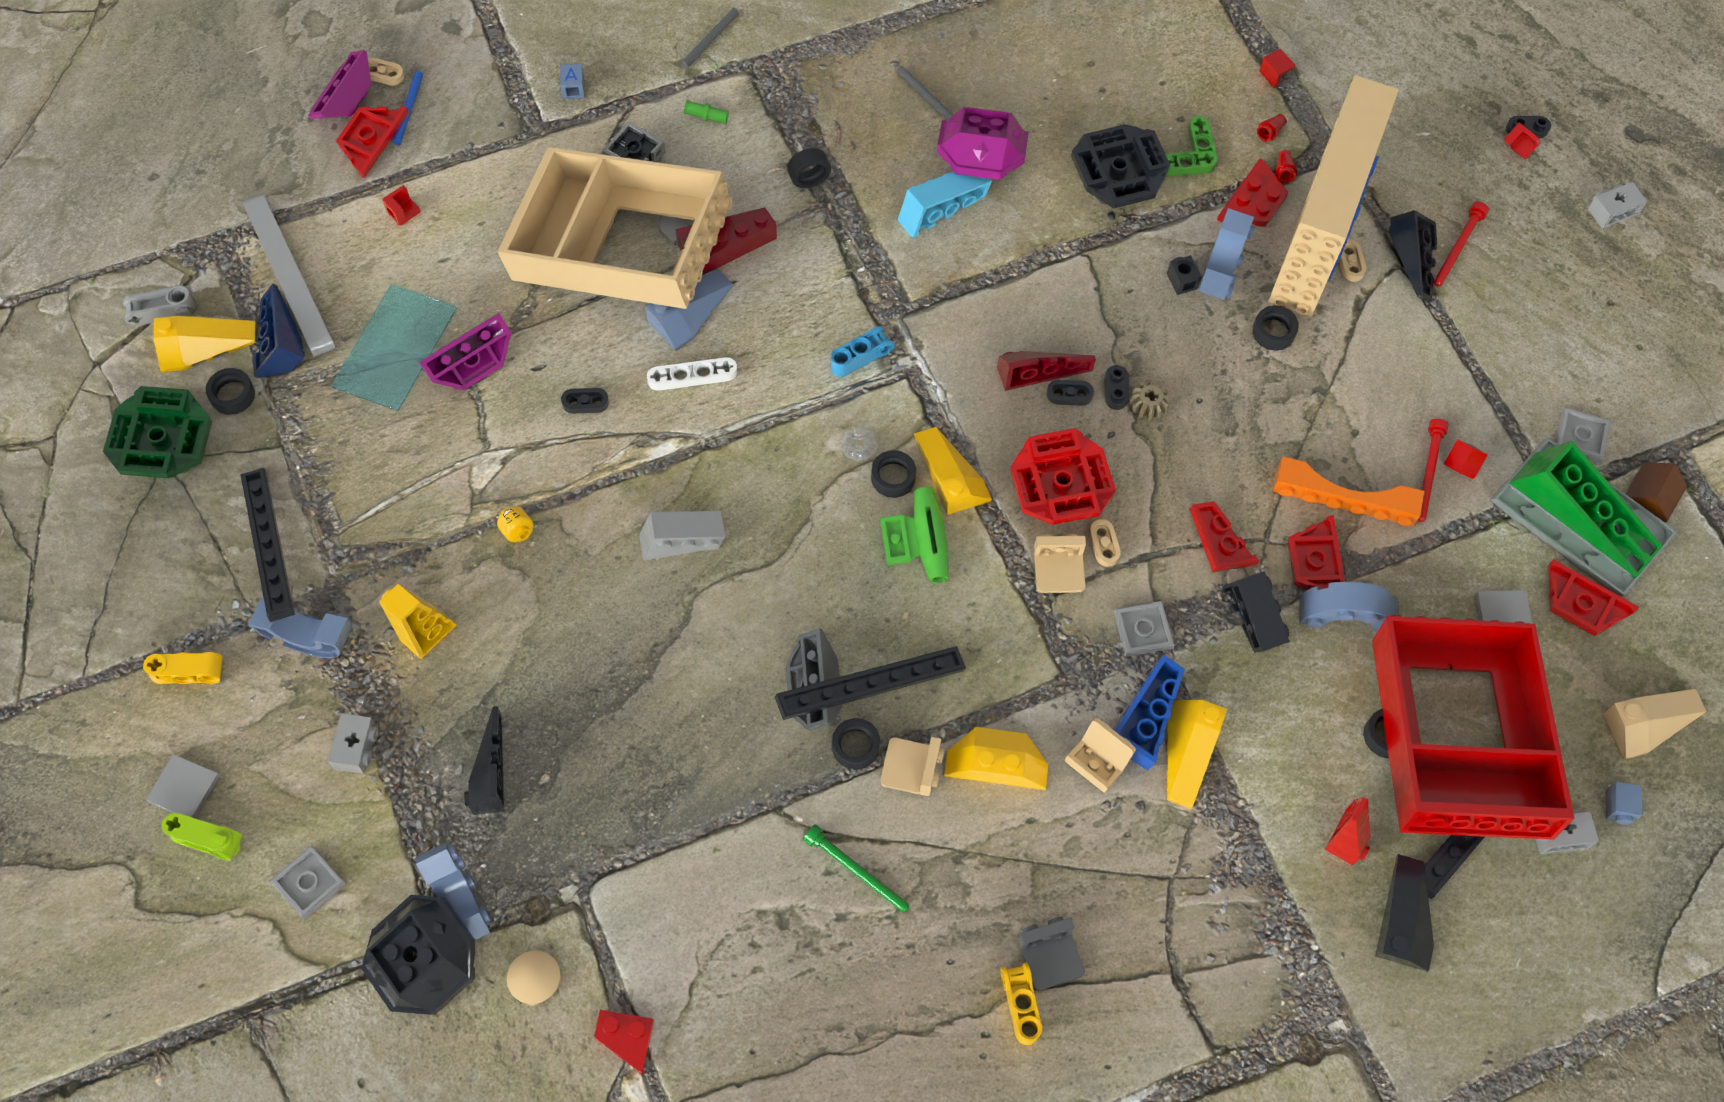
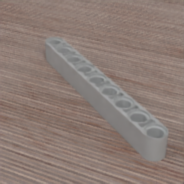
(288, 275)

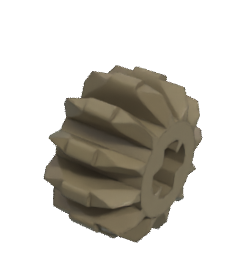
(1150, 400)

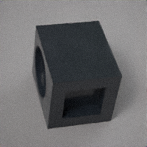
(1184, 282)

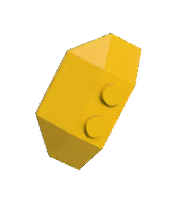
(997, 758)

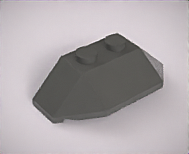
(809, 664)

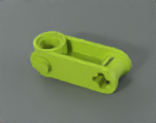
(202, 836)

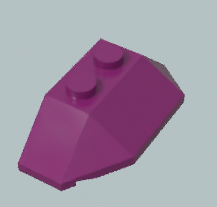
(344, 89)
(470, 355)

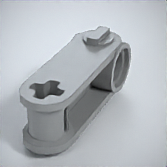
(158, 304)

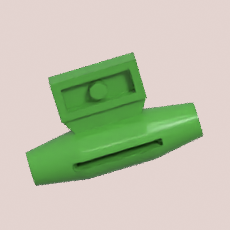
(920, 536)

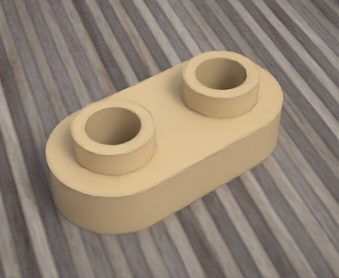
(386, 72)
(1353, 262)
(1105, 544)

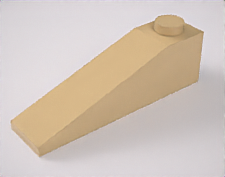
(1650, 720)

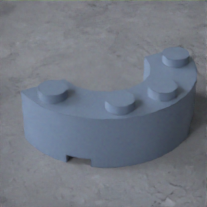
(1226, 255)
(1347, 602)
(305, 632)
(443, 871)

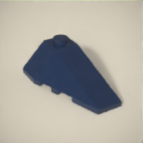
(278, 337)

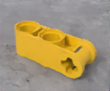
(184, 668)
(1018, 984)

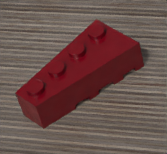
(737, 237)

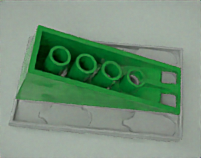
(1583, 515)

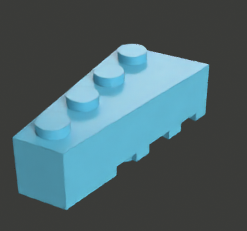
(939, 198)

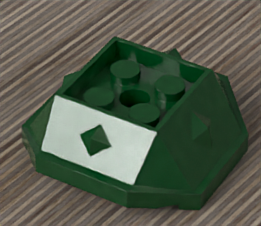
(148, 416)

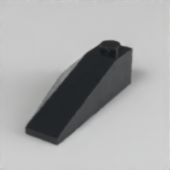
(1415, 240)
(487, 775)
(1406, 923)

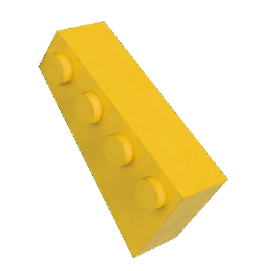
(415, 620)

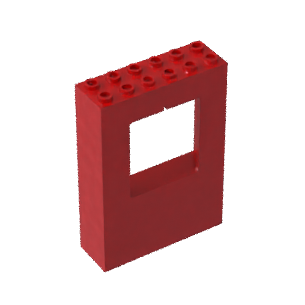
(1471, 788)

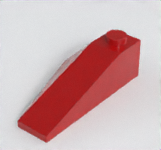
(1352, 833)

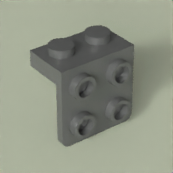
(1051, 953)

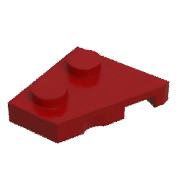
(625, 1036)

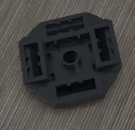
(1121, 164)
(442, 962)

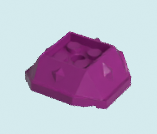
(982, 143)

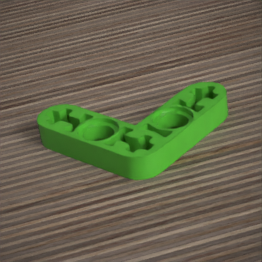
(1198, 154)

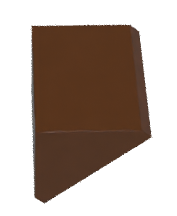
(1658, 488)

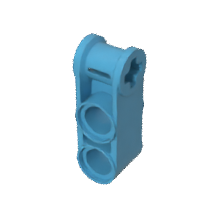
(874, 345)

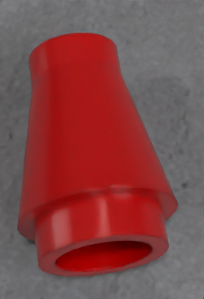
(1270, 128)
(1286, 168)

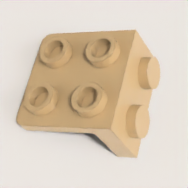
(1059, 563)
(1101, 755)
(912, 765)

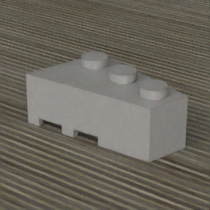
(680, 533)

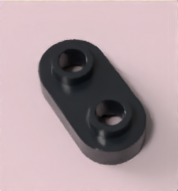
(1537, 125)
(1116, 385)
(1069, 392)
(585, 399)

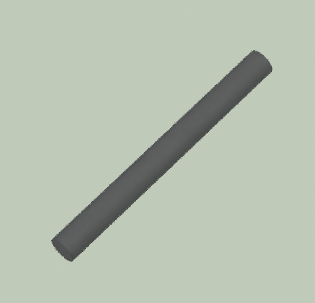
(710, 37)
(917, 86)

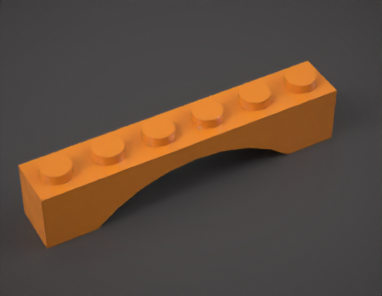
(1301, 481)

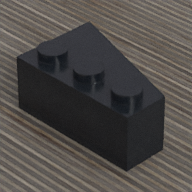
(1259, 612)

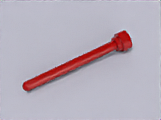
(1476, 213)
(1437, 430)

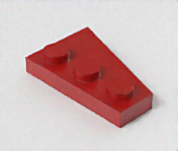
(1219, 541)

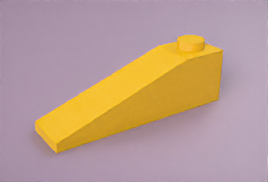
(189, 340)
(952, 475)
(1190, 743)

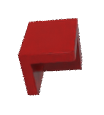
(1276, 65)
(1522, 141)
(400, 205)
(1465, 459)

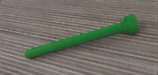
(817, 838)

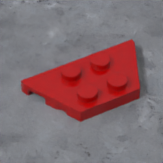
(368, 135)
(1257, 195)
(1316, 556)
(1585, 601)

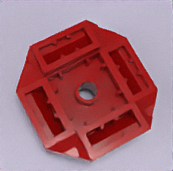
(1065, 458)

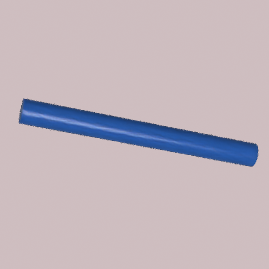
(414, 87)

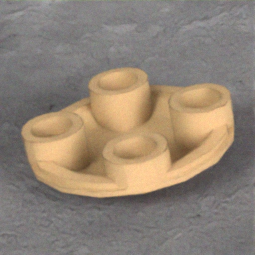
(533, 977)

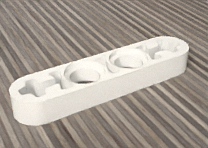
(691, 370)

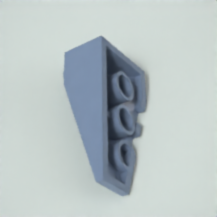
(682, 325)

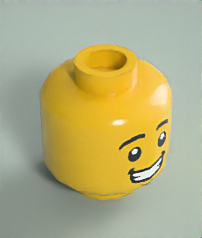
(515, 524)

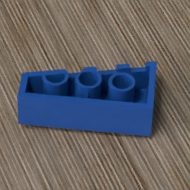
(1150, 710)

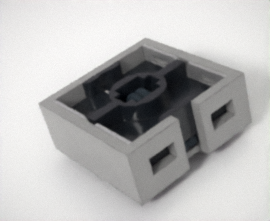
(635, 144)

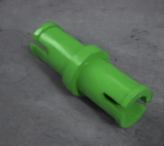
(706, 112)

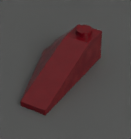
(1031, 368)

